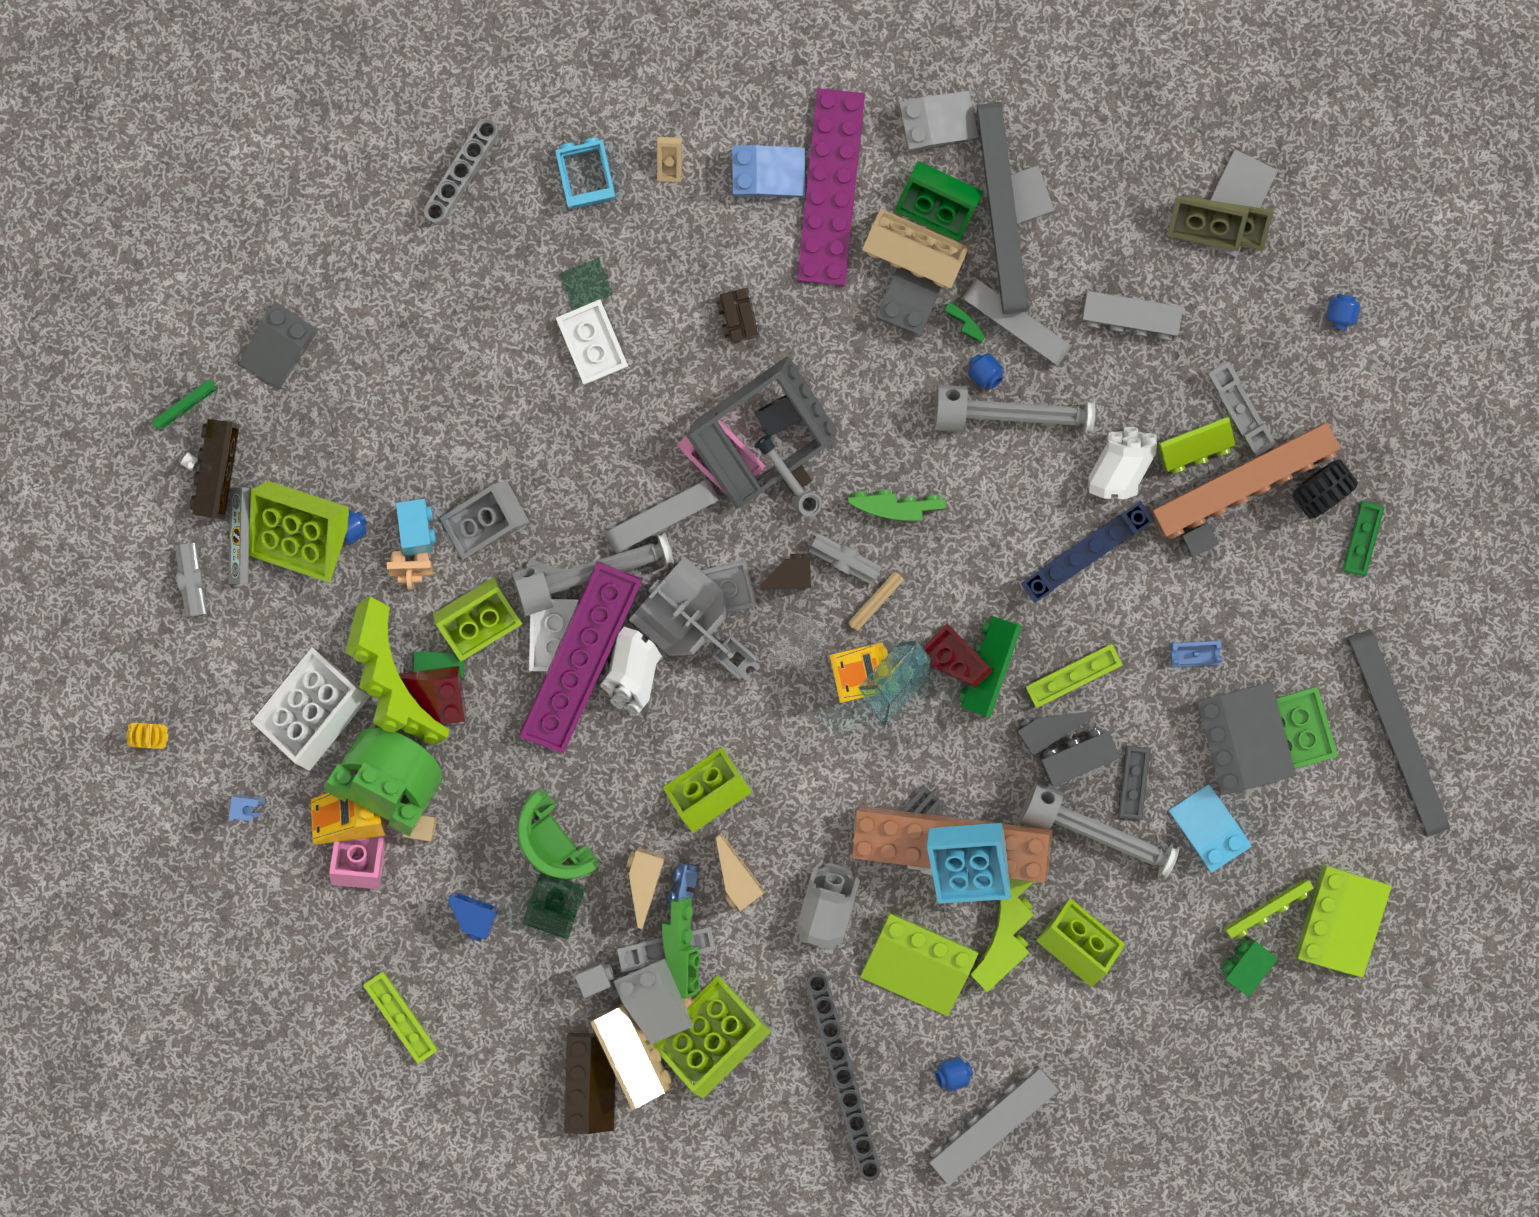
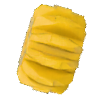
(147, 735)

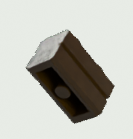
(738, 314)

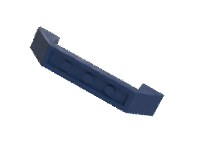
(1087, 551)

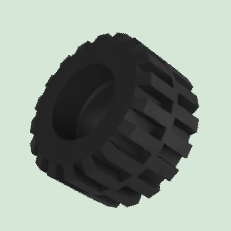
(1325, 489)

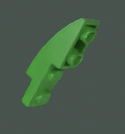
(886, 505)
(680, 955)

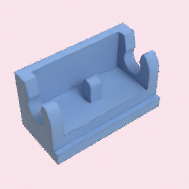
(1195, 653)
(242, 807)

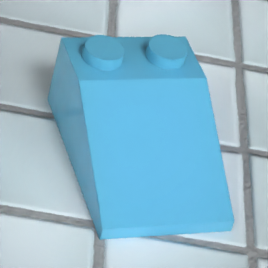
(1210, 828)

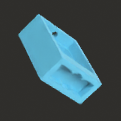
(589, 198)

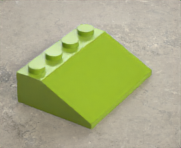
(296, 530)
(1342, 921)
(919, 964)
(719, 1040)

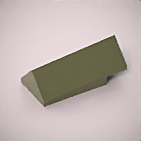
(1220, 223)

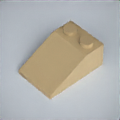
(643, 879)
(739, 882)

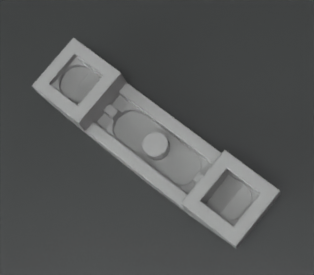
(1241, 409)
(651, 951)

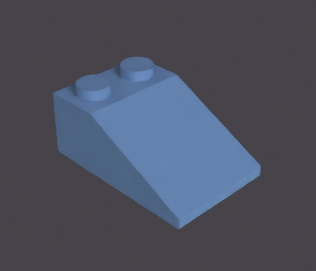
(768, 171)

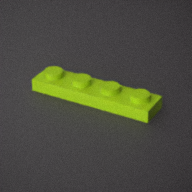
(1074, 675)
(1277, 904)
(400, 1017)

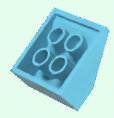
(969, 863)

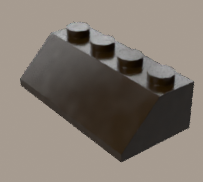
(215, 469)
(790, 574)
(588, 1086)

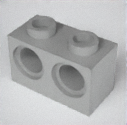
(595, 978)

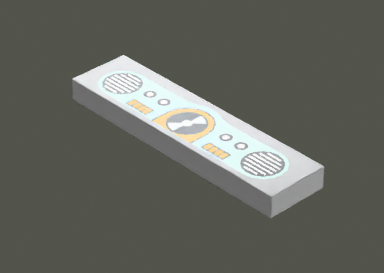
(239, 535)

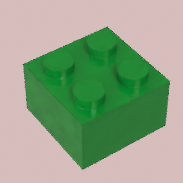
(1247, 965)

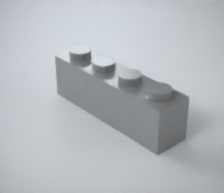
(1131, 314)

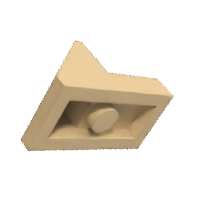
(669, 159)

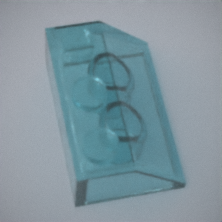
(896, 679)

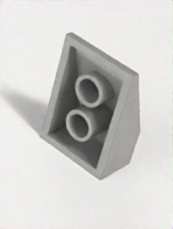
(937, 120)
(484, 519)
(654, 1001)

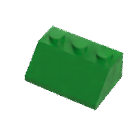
(938, 201)

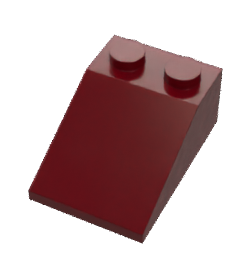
(438, 693)

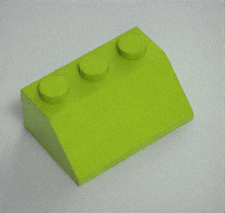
(1196, 446)
(477, 619)
(707, 790)
(1081, 942)

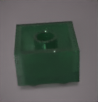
(554, 905)

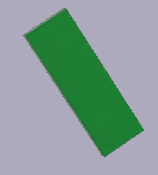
(185, 404)
(1363, 538)

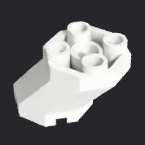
(1122, 463)
(631, 671)

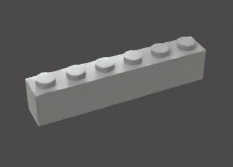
(993, 1124)

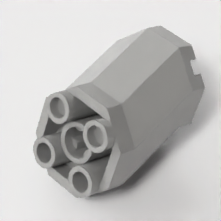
(827, 906)

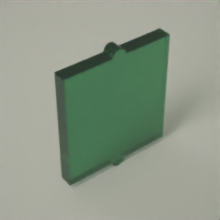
(586, 283)

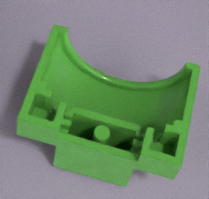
(387, 770)
(547, 843)

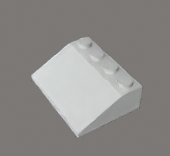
(310, 709)

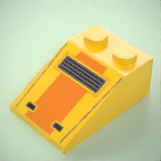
(854, 667)
(343, 821)

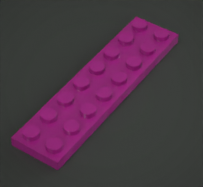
(831, 187)
(580, 657)

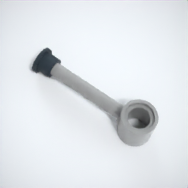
(767, 447)

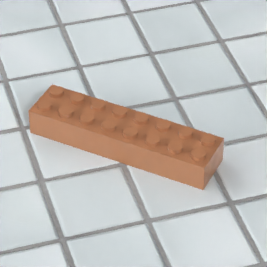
(1244, 480)
(903, 839)

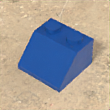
(473, 915)

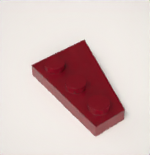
(955, 657)

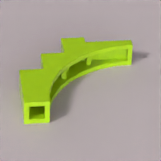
(380, 678)
(1005, 949)

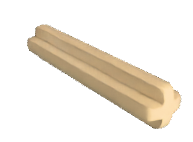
(875, 601)

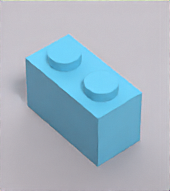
(415, 527)

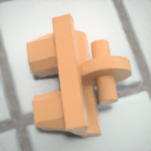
(410, 571)

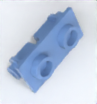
(682, 878)

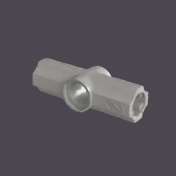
(845, 559)
(190, 579)

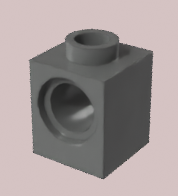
(1198, 540)

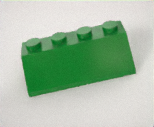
(996, 653)

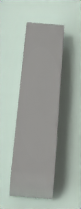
(461, 159)
(1019, 324)
(662, 516)

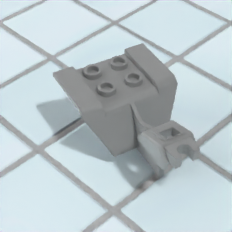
(686, 613)

